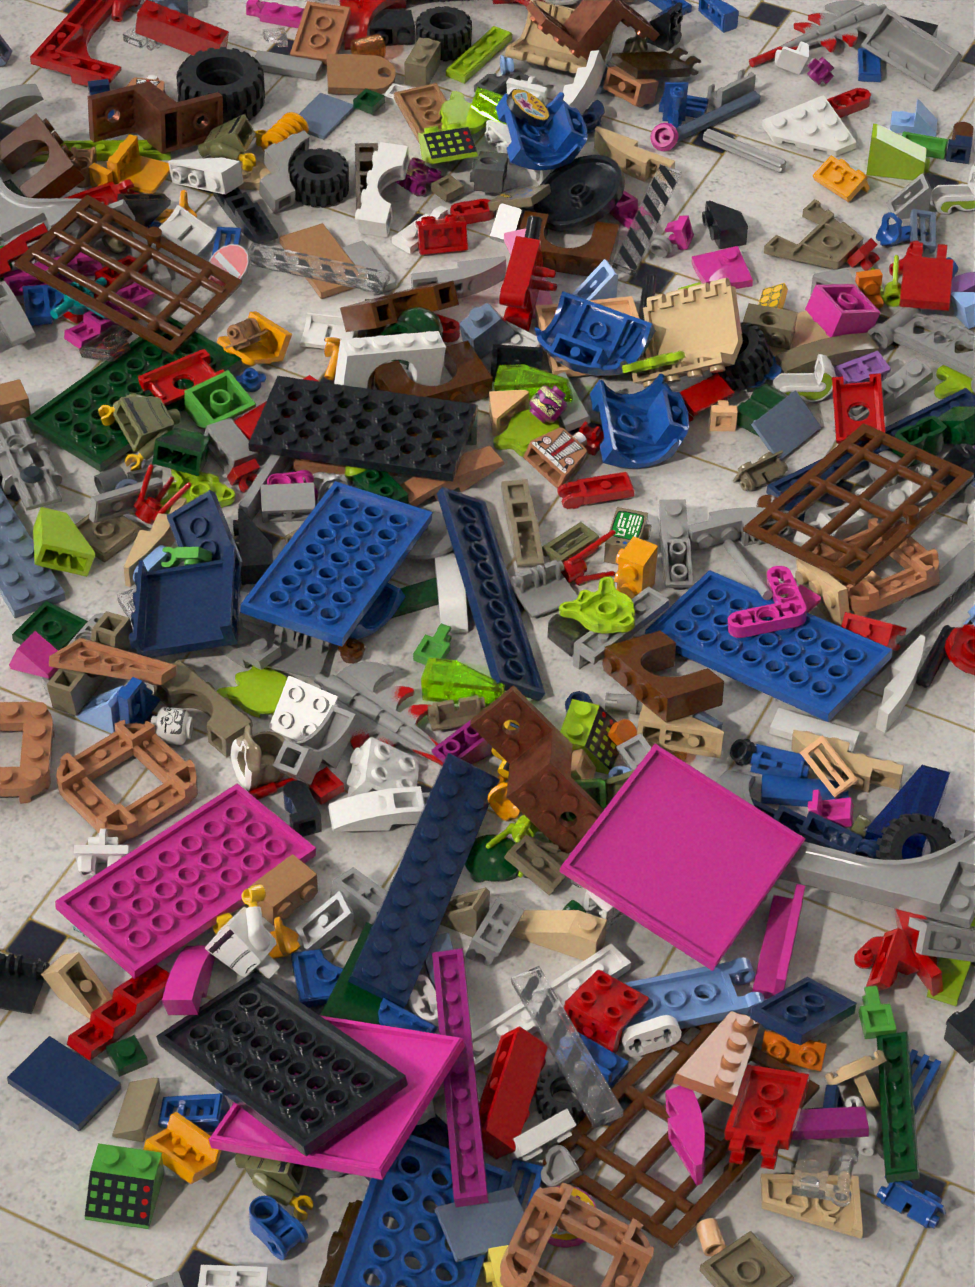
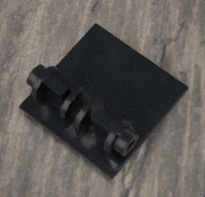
(20, 982)

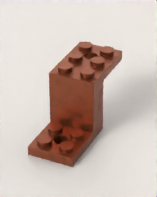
(590, 24)
(153, 116)
(538, 769)

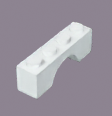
(389, 165)

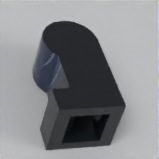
(303, 810)

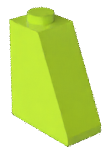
(895, 155)
(60, 543)

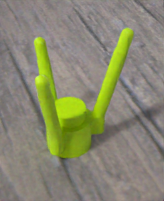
(892, 290)
(518, 830)

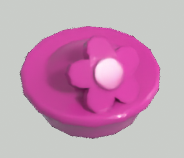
(664, 137)

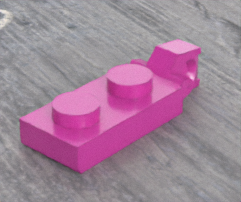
(275, 13)

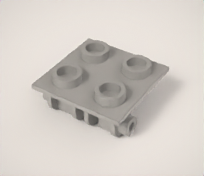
(542, 588)
(300, 653)

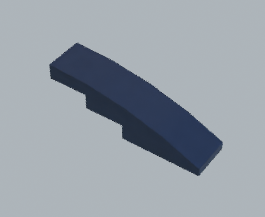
(814, 828)

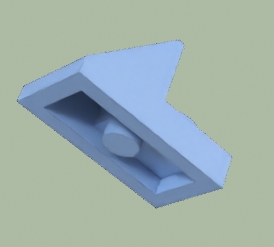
(920, 122)

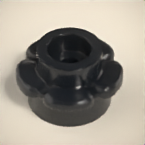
(742, 751)

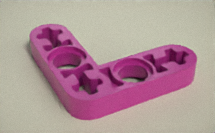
(782, 606)

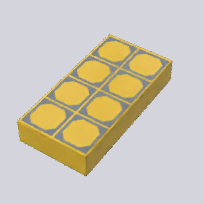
(774, 296)

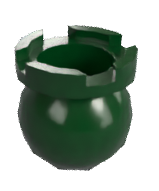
(414, 321)

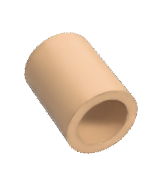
(710, 1236)

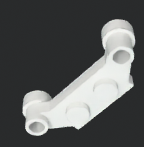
(895, 495)

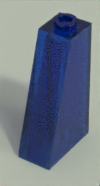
(919, 795)

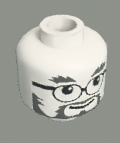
(173, 725)

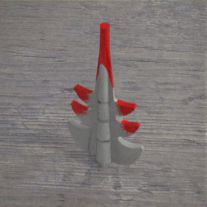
(851, 18)
(379, 711)

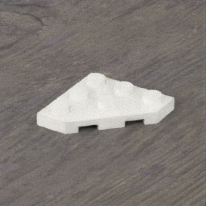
(811, 127)

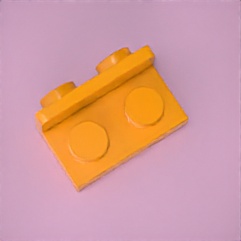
(840, 178)

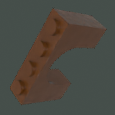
(35, 139)
(581, 259)
(387, 308)
(469, 382)
(670, 698)

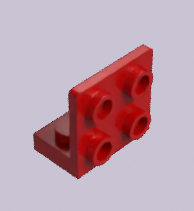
(604, 1008)

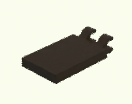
(656, 64)

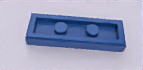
(794, 790)

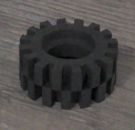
(548, 1105)

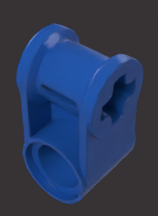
(277, 1232)

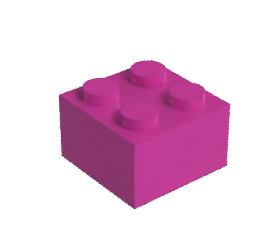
(841, 309)

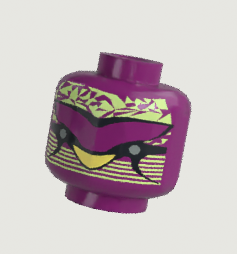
(548, 404)

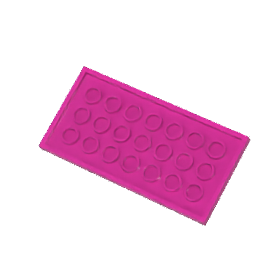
(181, 880)

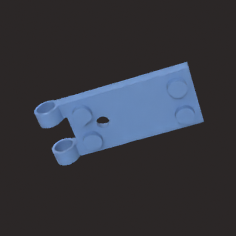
(678, 994)

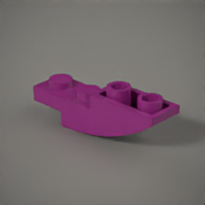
(464, 744)

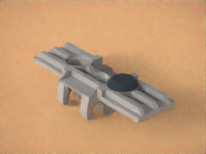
(33, 483)

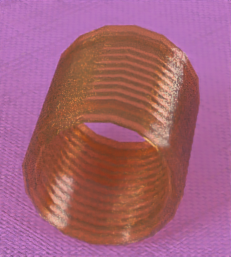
(369, 46)

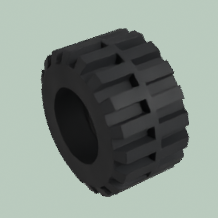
(449, 27)
(319, 177)
(752, 360)
(908, 825)

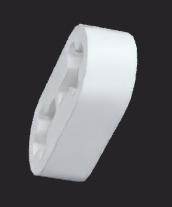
(428, 999)
(651, 1035)

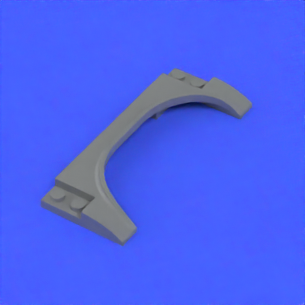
(21, 213)
(929, 885)

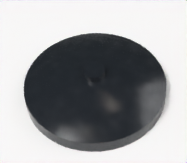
(581, 192)

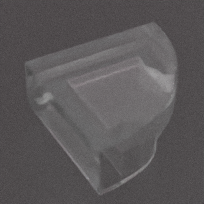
(276, 35)

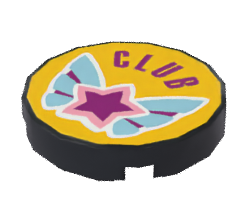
(528, 106)

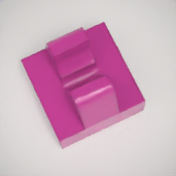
(682, 232)

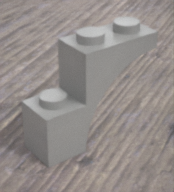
(276, 186)
(325, 745)

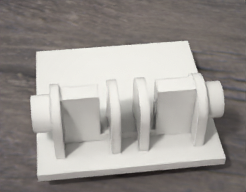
(301, 709)

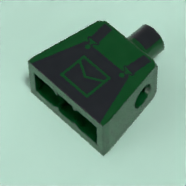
(182, 451)

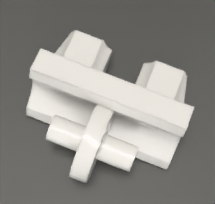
(530, 86)
(99, 850)

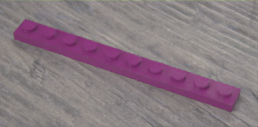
(461, 1082)

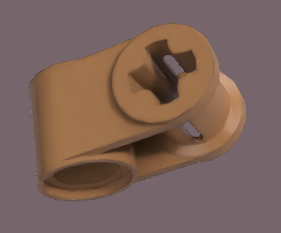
(86, 158)

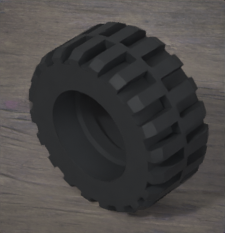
(224, 71)

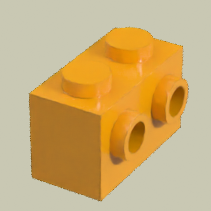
(636, 567)

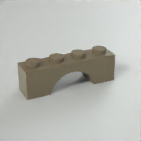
(73, 689)
(190, 691)

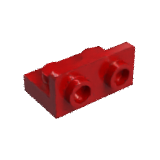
(442, 234)

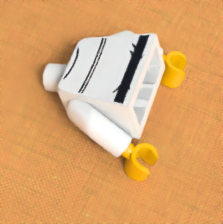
(243, 939)

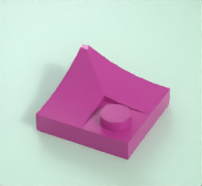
(723, 264)

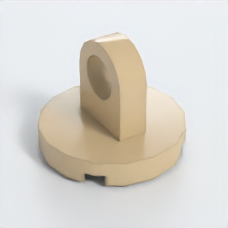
(857, 1070)

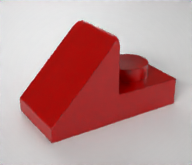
(892, 957)

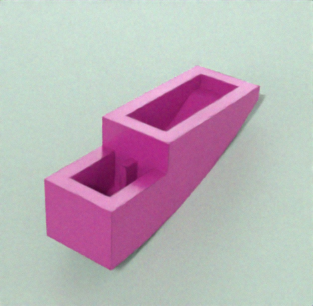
(188, 981)
(686, 1130)

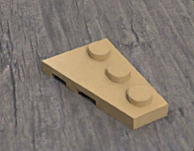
(778, 1198)

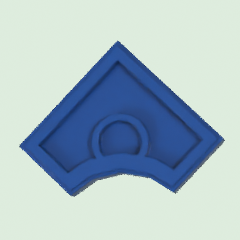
(314, 977)

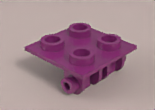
(418, 176)

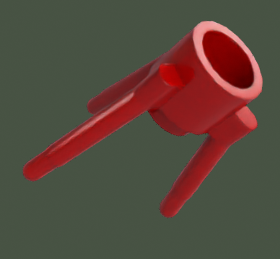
(149, 508)
(575, 566)

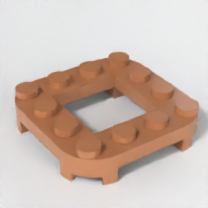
(919, 573)
(135, 739)
(36, 749)
(559, 1208)

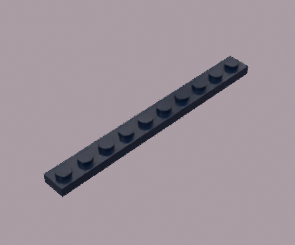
(958, 399)

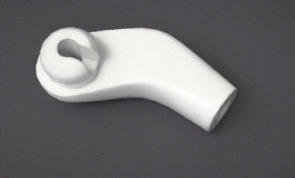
(866, 1144)

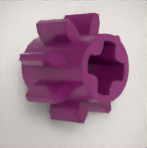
(820, 70)

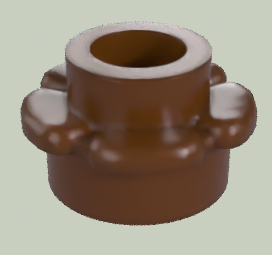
(352, 651)

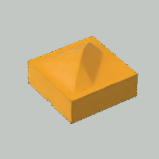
(99, 175)

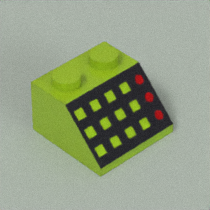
(446, 144)
(588, 729)

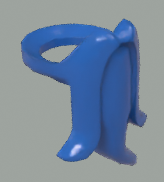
(894, 233)

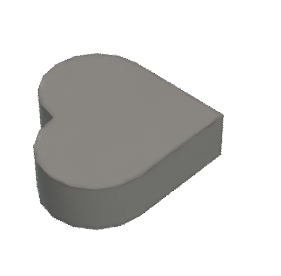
(559, 1167)

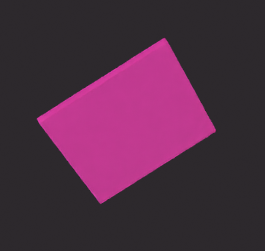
(682, 856)
(375, 1139)

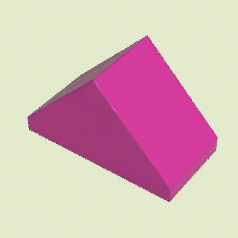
(33, 657)

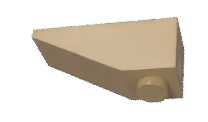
(681, 734)
(563, 931)

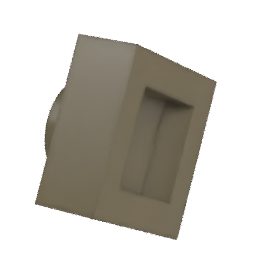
(447, 188)

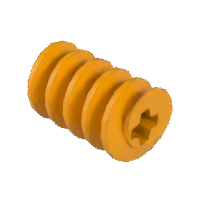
(289, 124)

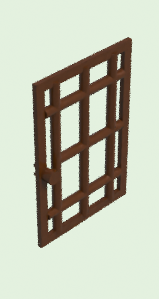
(152, 235)
(907, 509)
(637, 1174)

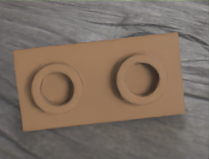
(244, 333)

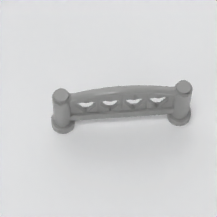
(900, 330)

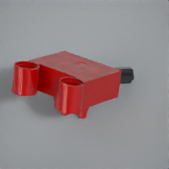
(525, 276)

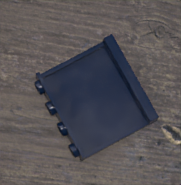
(187, 606)

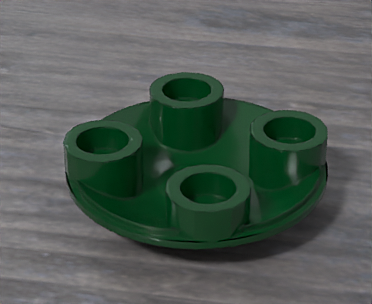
(490, 863)

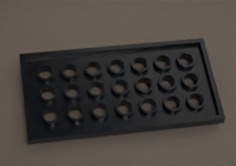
(366, 455)
(302, 1026)

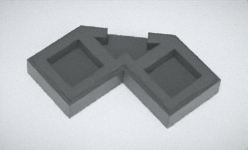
(498, 83)

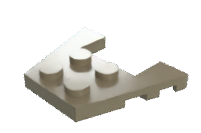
(824, 246)

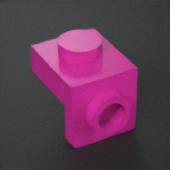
(836, 810)

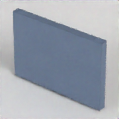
(325, 114)
(786, 425)
(480, 1226)

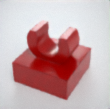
(864, 256)
(593, 436)
(243, 472)

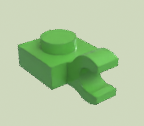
(189, 555)
(435, 646)
(875, 1017)

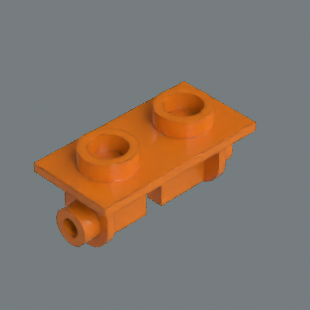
(808, 1055)

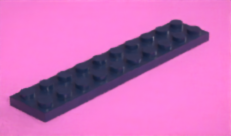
(490, 593)
(424, 882)

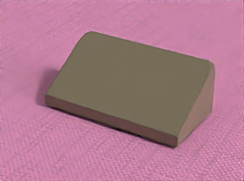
(137, 1109)

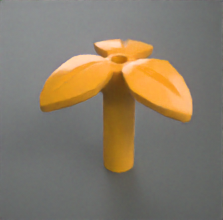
(331, 349)

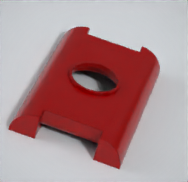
(162, 380)
(857, 394)

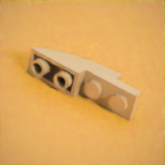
(625, 151)
(866, 769)

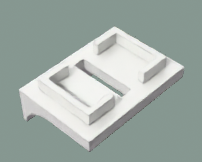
(180, 223)
(317, 328)
(550, 1131)

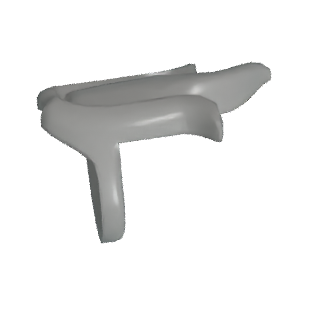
(328, 479)

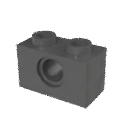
(489, 172)

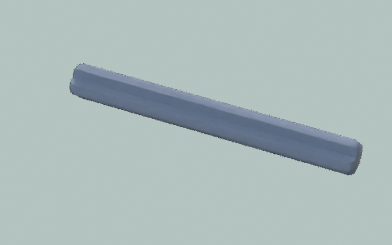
(718, 115)

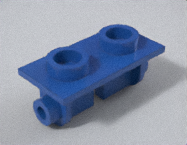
(675, 102)
(778, 762)
(923, 1205)

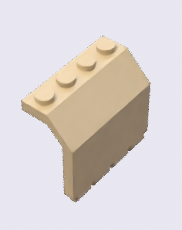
(544, 50)
(698, 322)

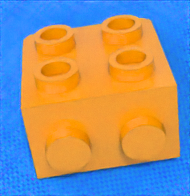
(144, 172)
(268, 350)

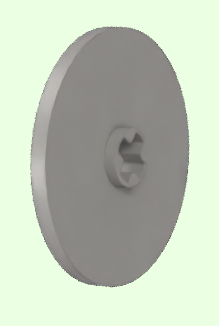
(434, 540)

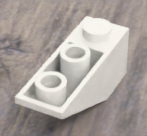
(208, 174)

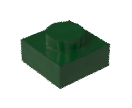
(368, 101)
(126, 1055)

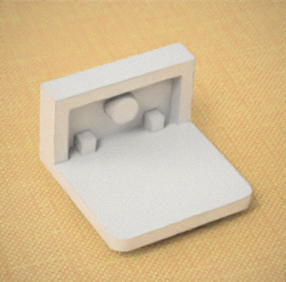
(380, 768)

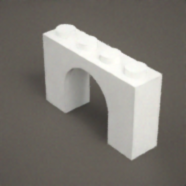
(363, 355)

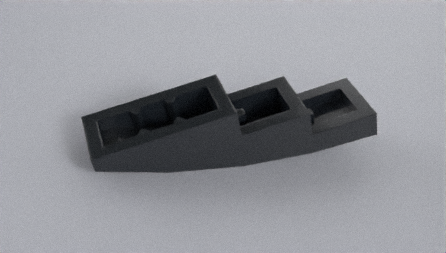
(247, 216)

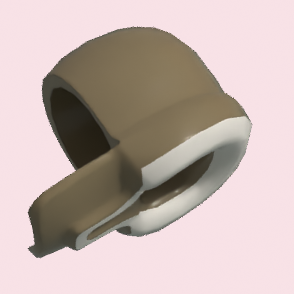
(254, 758)

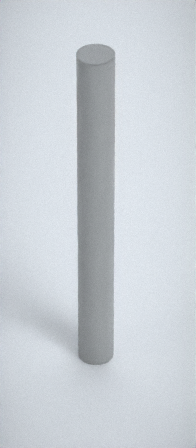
(748, 569)

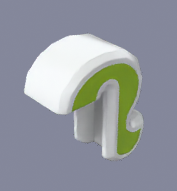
(959, 196)
(809, 386)

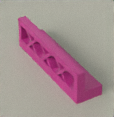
(778, 943)

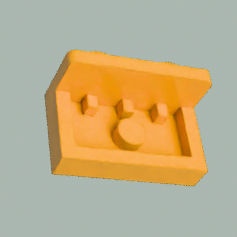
(185, 1149)

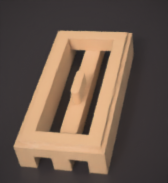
(844, 786)

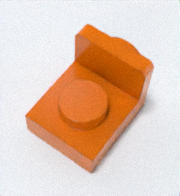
(870, 285)

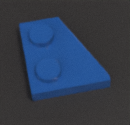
(39, 302)

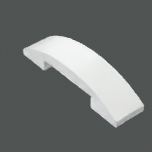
(451, 594)

